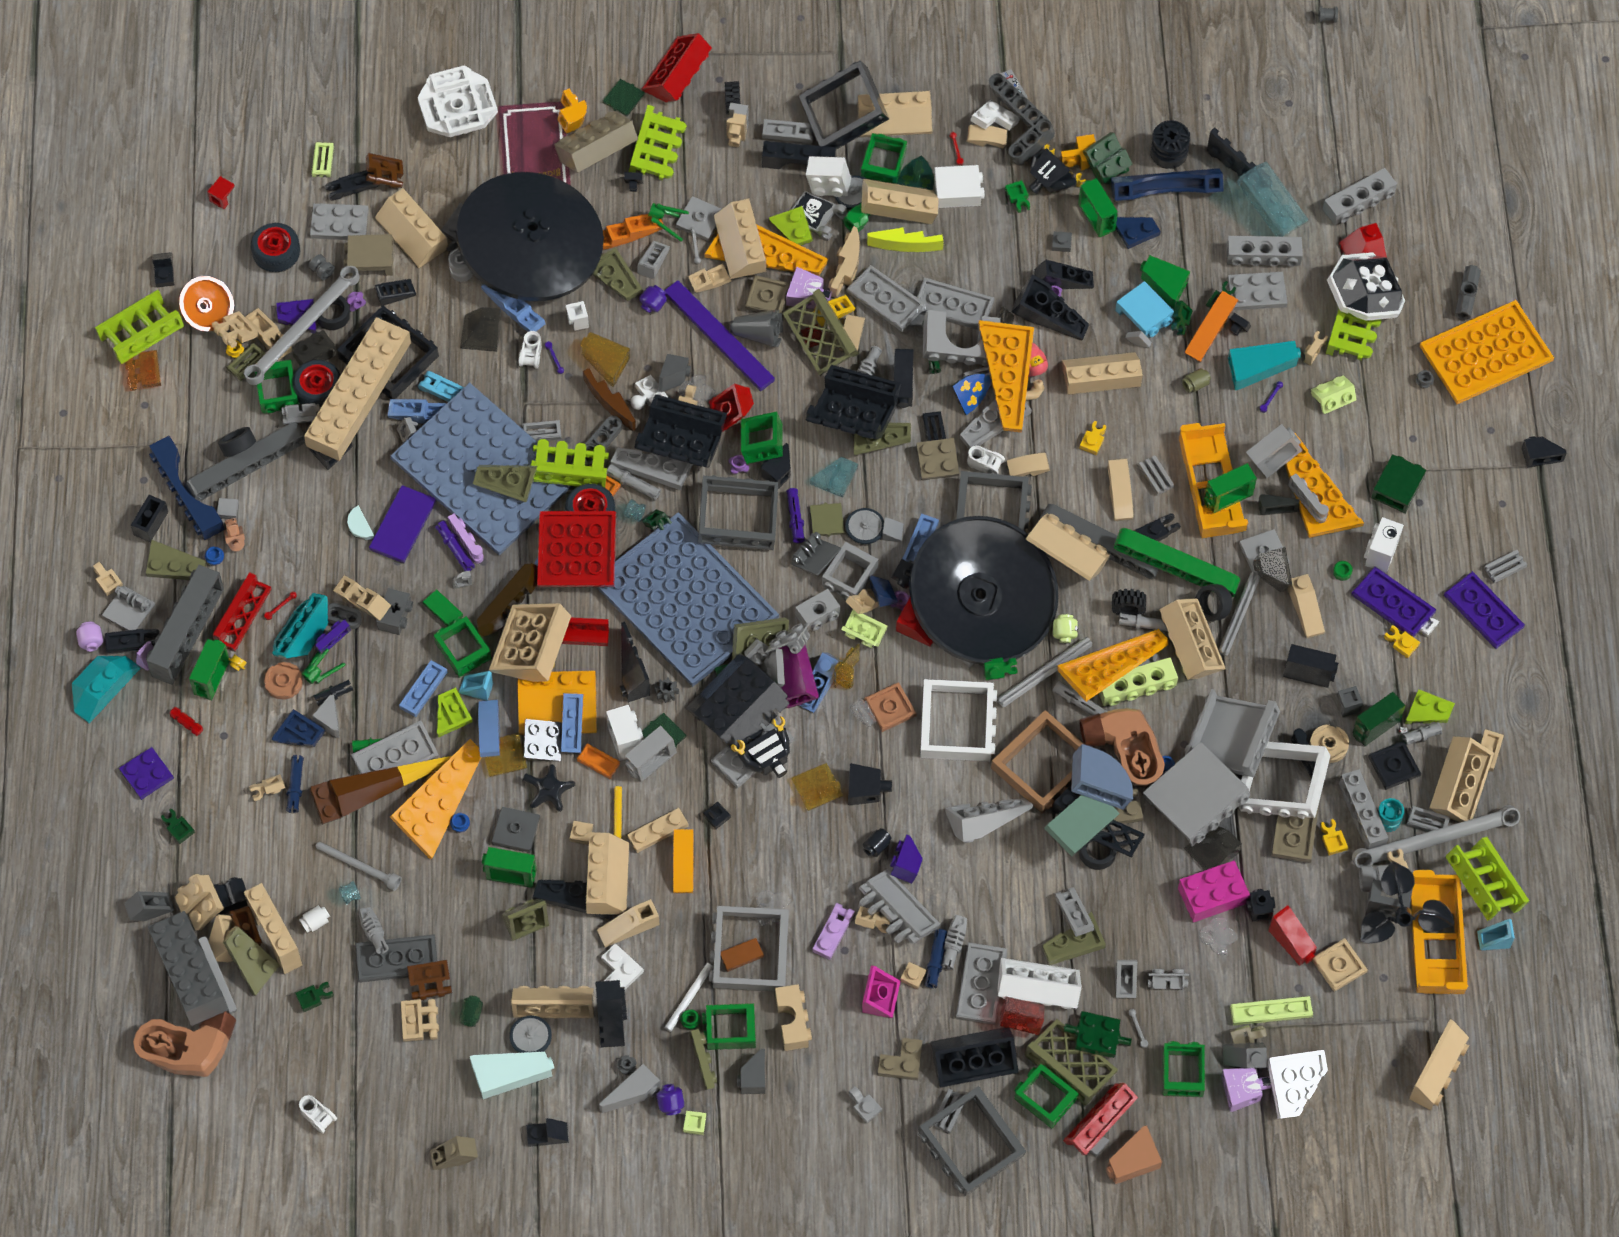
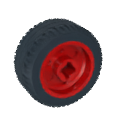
(275, 247)
(315, 381)
(590, 498)

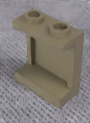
(370, 253)

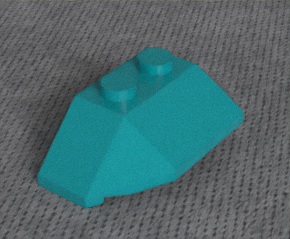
(302, 628)
(100, 684)

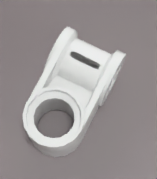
(530, 352)
(986, 460)
(319, 1116)

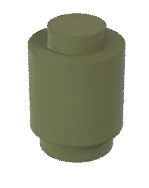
(1196, 380)

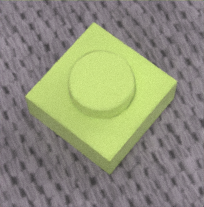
(694, 1122)

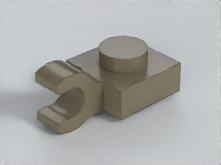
(1246, 1035)

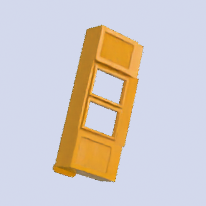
(1208, 446)
(1439, 975)

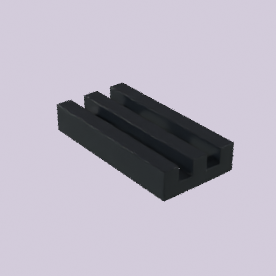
(926, 426)

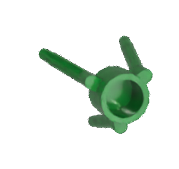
(657, 212)
(312, 672)

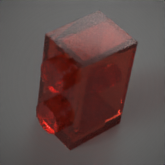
(1022, 1015)

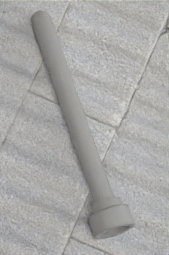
(391, 880)

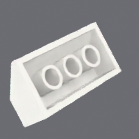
(1039, 983)

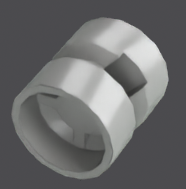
(458, 268)
(1367, 874)

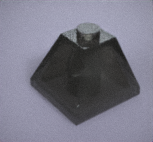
(482, 329)
(1274, 568)
(1215, 849)

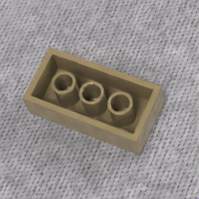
(596, 141)

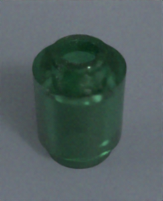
(471, 1011)

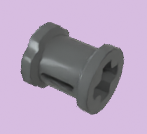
(1328, 14)

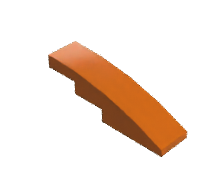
(628, 231)
(1211, 326)

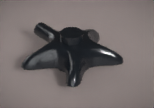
(548, 788)

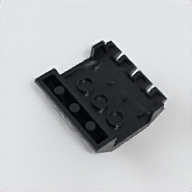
(855, 402)
(682, 431)
(739, 702)

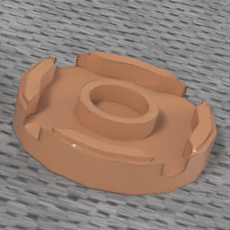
(283, 680)

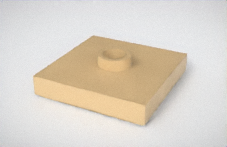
(1339, 965)

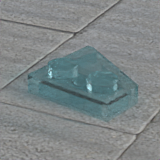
(836, 476)

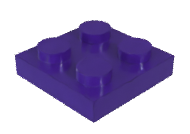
(338, 631)
(146, 773)

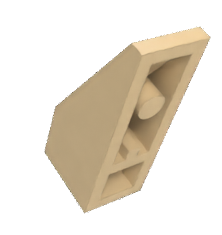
(1306, 605)

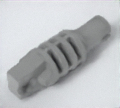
(869, 364)
(373, 929)
(954, 941)

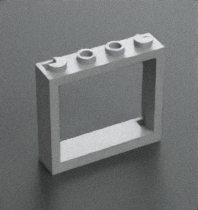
(742, 983)

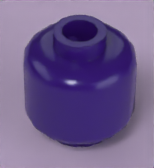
(653, 299)
(670, 1099)

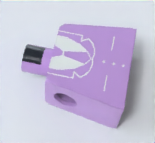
(803, 286)
(1243, 1087)

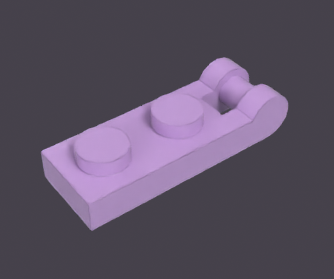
(466, 539)
(833, 932)

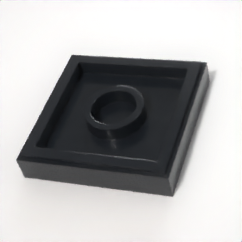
(1394, 765)

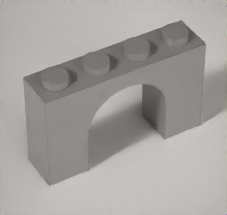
(938, 347)

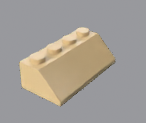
(907, 113)
(899, 201)
(411, 228)
(740, 239)
(1102, 373)
(1068, 546)
(1192, 638)
(1462, 779)
(607, 874)
(553, 1002)
(1439, 1066)

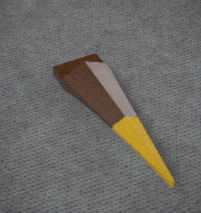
(347, 794)

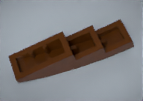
(611, 402)

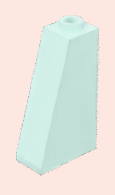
(509, 1071)

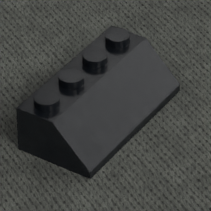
(974, 1057)

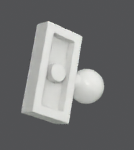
(647, 388)

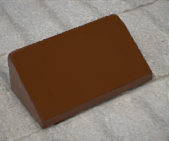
(245, 921)

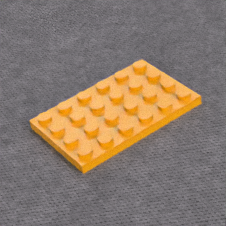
(1486, 352)

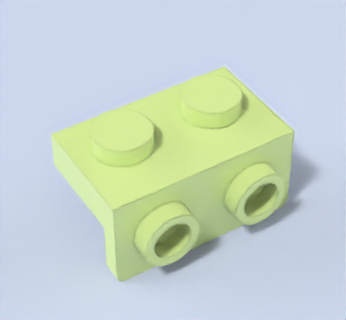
(1334, 394)
(865, 628)

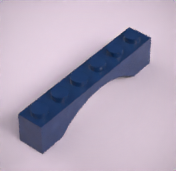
(1184, 181)
(203, 516)

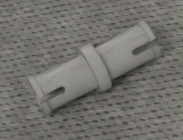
(1422, 733)

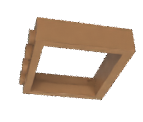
(999, 762)

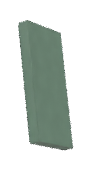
(1080, 823)

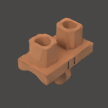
(234, 535)

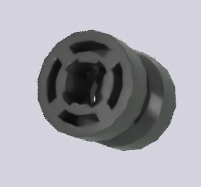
(323, 268)

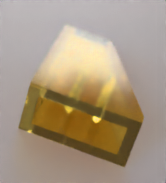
(605, 356)

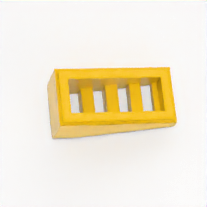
(849, 307)

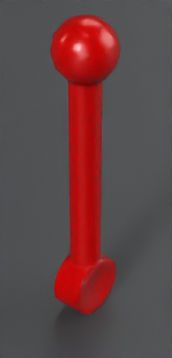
(960, 161)
(268, 615)

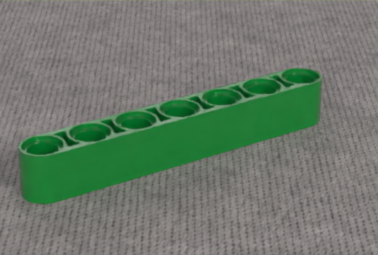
(1174, 561)

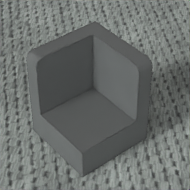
(1350, 701)

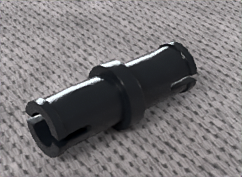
(337, 691)

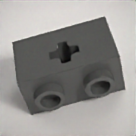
(395, 617)

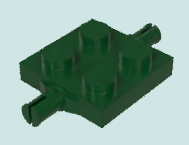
(1097, 1034)

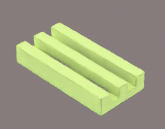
(321, 172)

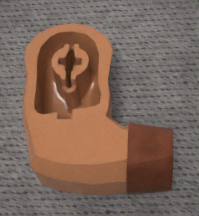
(1132, 742)
(182, 1049)

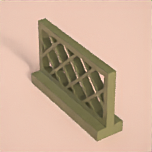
(835, 325)
(1042, 1056)

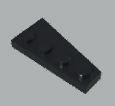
(1226, 154)
(564, 894)

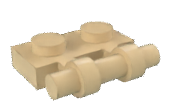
(239, 328)
(413, 1023)

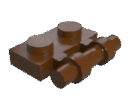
(386, 166)
(429, 973)

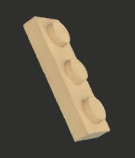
(657, 830)

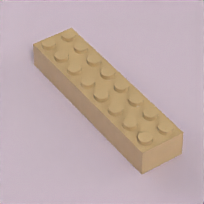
(357, 389)

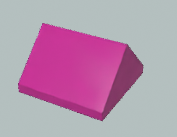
(880, 993)

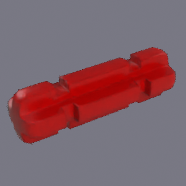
(186, 721)

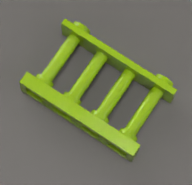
(145, 338)
(1497, 871)

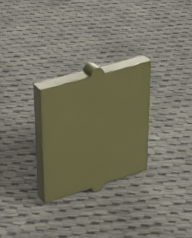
(827, 519)

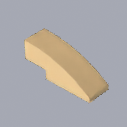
(267, 331)
(1120, 489)

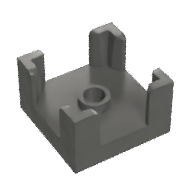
(1384, 904)

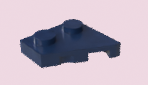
(1136, 230)
(298, 731)

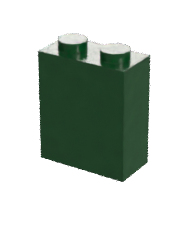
(1399, 483)
(1378, 719)

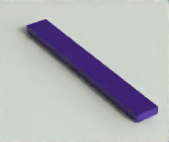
(719, 336)

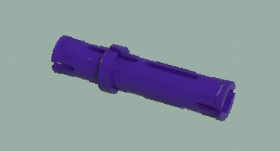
(798, 534)
(451, 541)

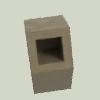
(454, 1153)

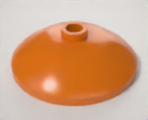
(213, 295)

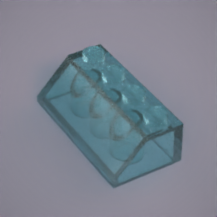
(1272, 200)

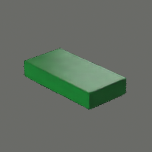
(442, 608)

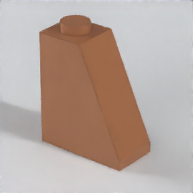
(1134, 1158)

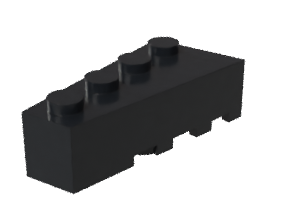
(611, 1012)

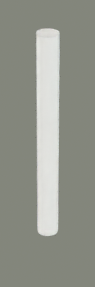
(688, 997)

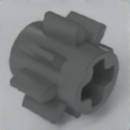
(666, 695)

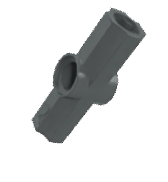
(1465, 300)

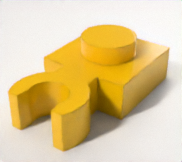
(1093, 440)
(1403, 643)
(1333, 840)

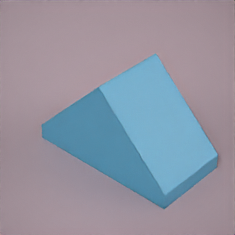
(477, 685)
(1496, 936)

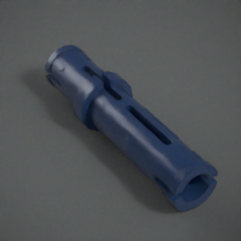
(294, 791)
(934, 966)

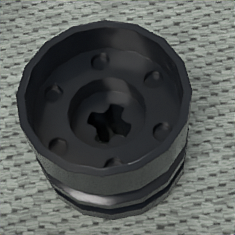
(1170, 144)

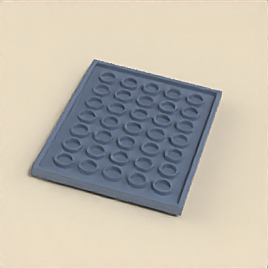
(446, 458)
(684, 598)

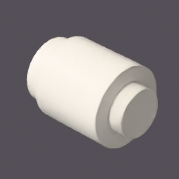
(314, 919)

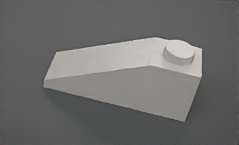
(634, 1089)

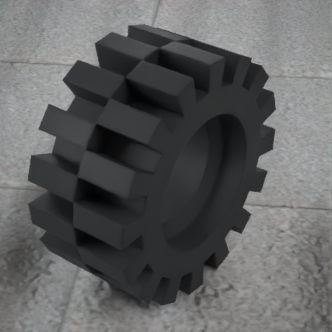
(732, 94)
(1129, 602)

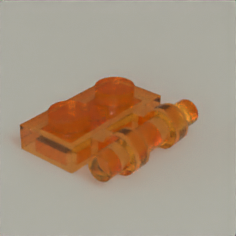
(149, 370)

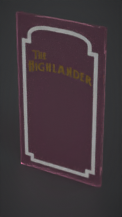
(530, 137)

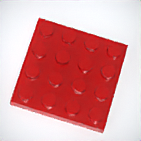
(576, 549)

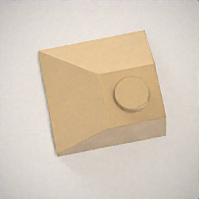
(221, 928)

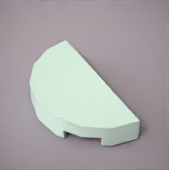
(358, 525)

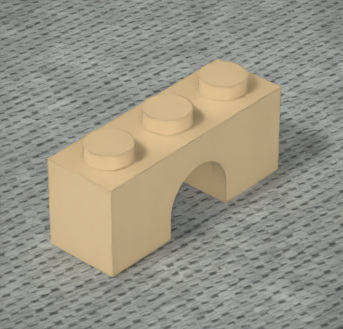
(361, 598)
(790, 1000)

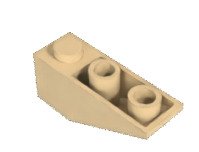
(630, 923)

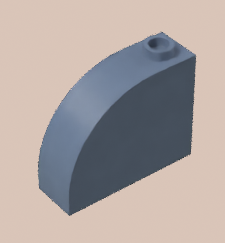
(1100, 777)

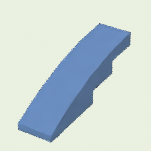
(517, 309)
(417, 409)
(489, 728)

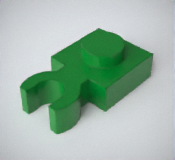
(1018, 194)
(997, 667)

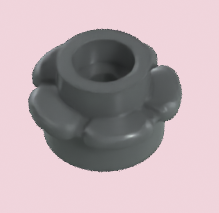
(1425, 374)
(627, 1069)

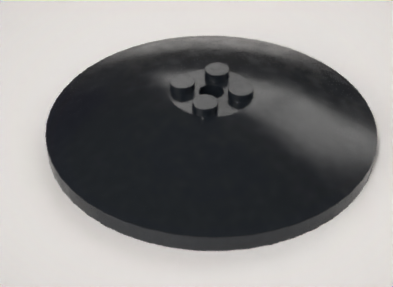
(524, 262)
(1002, 564)

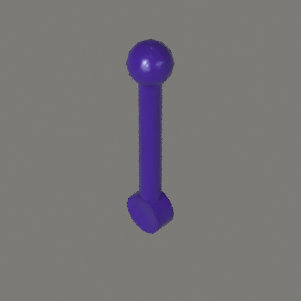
(548, 345)
(1263, 408)

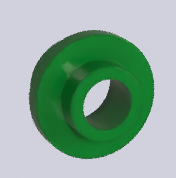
(690, 1014)

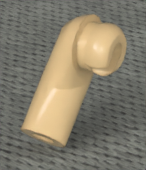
(1036, 390)

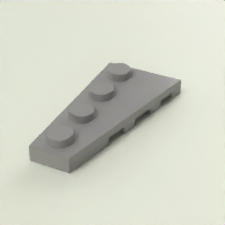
(985, 426)
(652, 467)

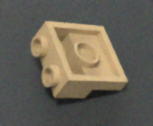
(199, 900)

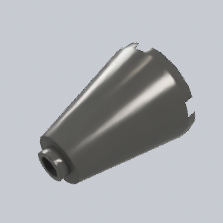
(759, 327)

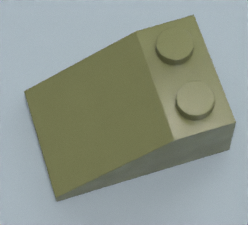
(526, 918)

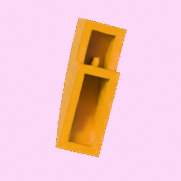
(683, 861)

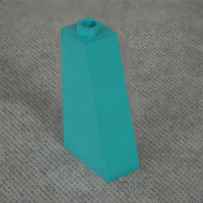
(1261, 362)

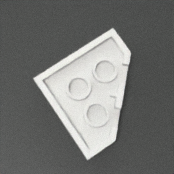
(1295, 1080)

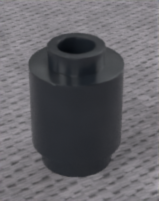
(877, 842)

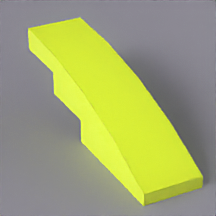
(899, 241)

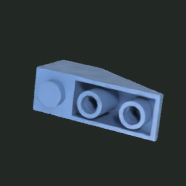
(823, 677)

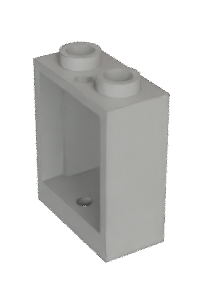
(1275, 450)
(857, 556)
(650, 754)

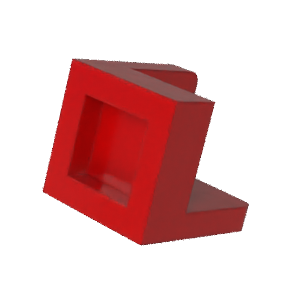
(219, 192)

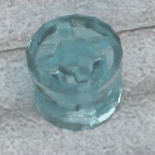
(635, 510)
(349, 892)

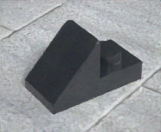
(163, 269)
(547, 1133)

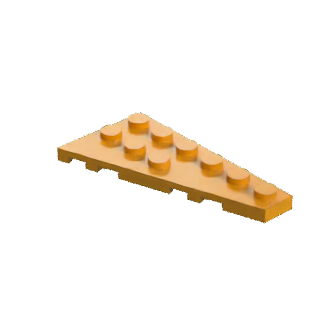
(432, 806)

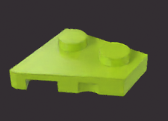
(793, 225)
(1429, 709)
(451, 712)

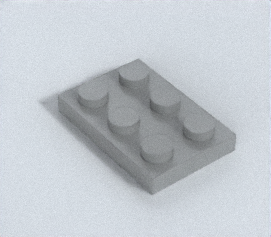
(338, 221)
(1258, 290)

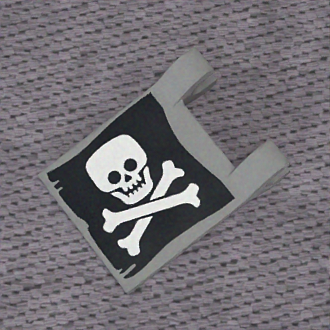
(819, 212)

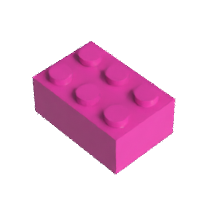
(1213, 891)

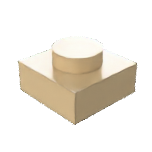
(580, 832)
(913, 975)

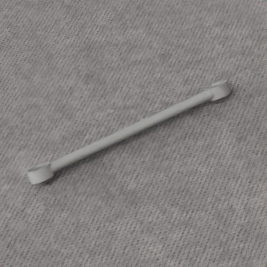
(301, 325)
(1438, 836)

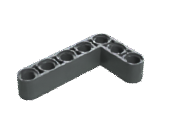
(1025, 114)

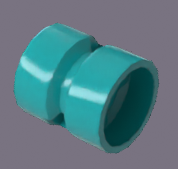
(1391, 814)

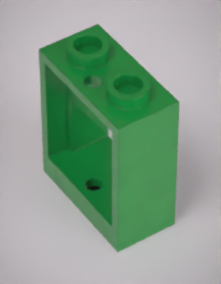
(878, 173)
(1097, 207)
(277, 370)
(772, 448)
(1230, 488)
(473, 660)
(209, 669)
(509, 867)
(730, 1043)
(1184, 1089)
(1061, 1109)

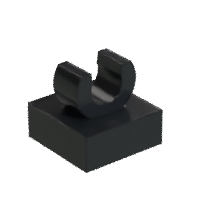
(633, 179)
(1238, 324)
(716, 815)

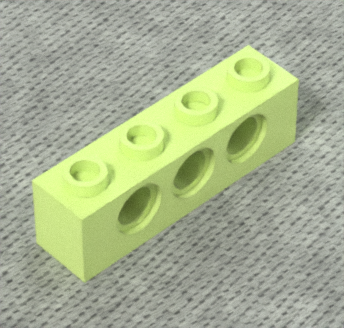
(1163, 669)

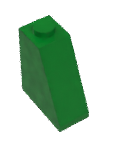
(1165, 279)

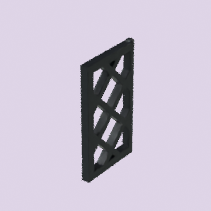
(1125, 830)

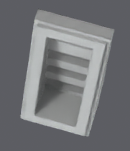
(649, 269)

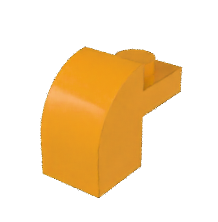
(574, 112)
(1076, 157)

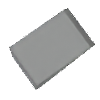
(327, 717)
(1126, 978)

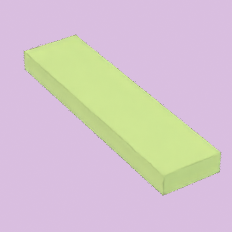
(1271, 1010)

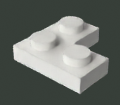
(993, 112)
(623, 966)

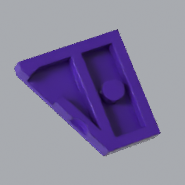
(291, 311)

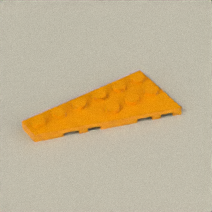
(779, 253)
(1008, 361)
(1340, 514)
(1104, 667)

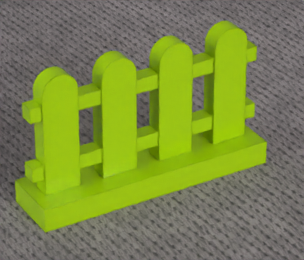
(655, 152)
(1349, 330)
(569, 474)

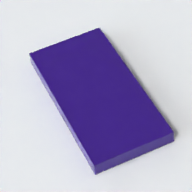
(402, 524)
(1393, 602)
(1484, 610)

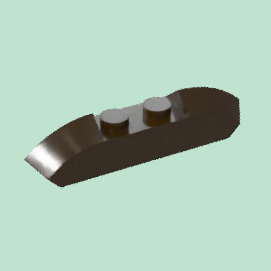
(513, 593)

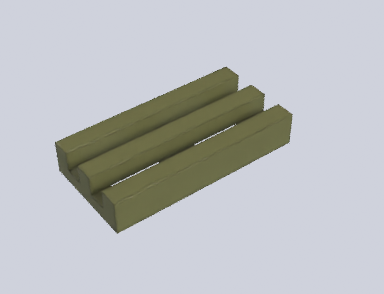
(249, 361)

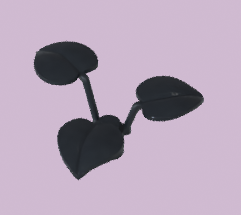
(1398, 880)

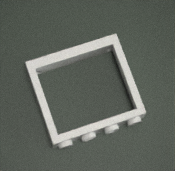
(953, 752)
(1285, 809)

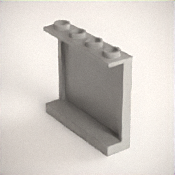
(1235, 731)
(1197, 793)

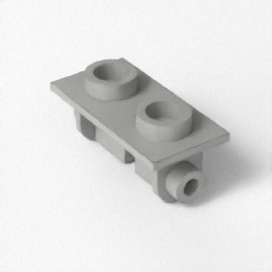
(293, 414)
(1176, 979)

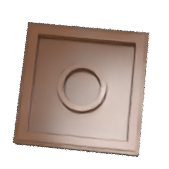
(890, 707)

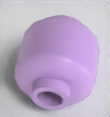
(89, 636)

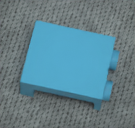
(1145, 309)

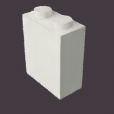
(958, 186)

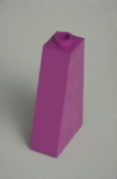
(798, 677)

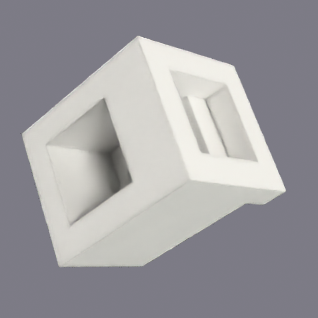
(577, 315)

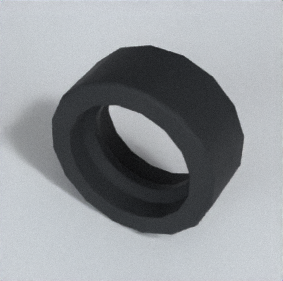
(340, 322)
(237, 441)
(1224, 597)
(1094, 863)

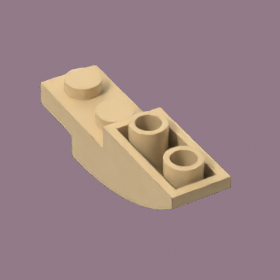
(847, 263)

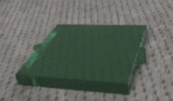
(623, 97)
(668, 725)

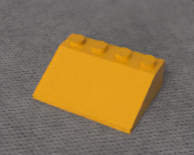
(545, 698)

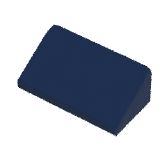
(882, 591)

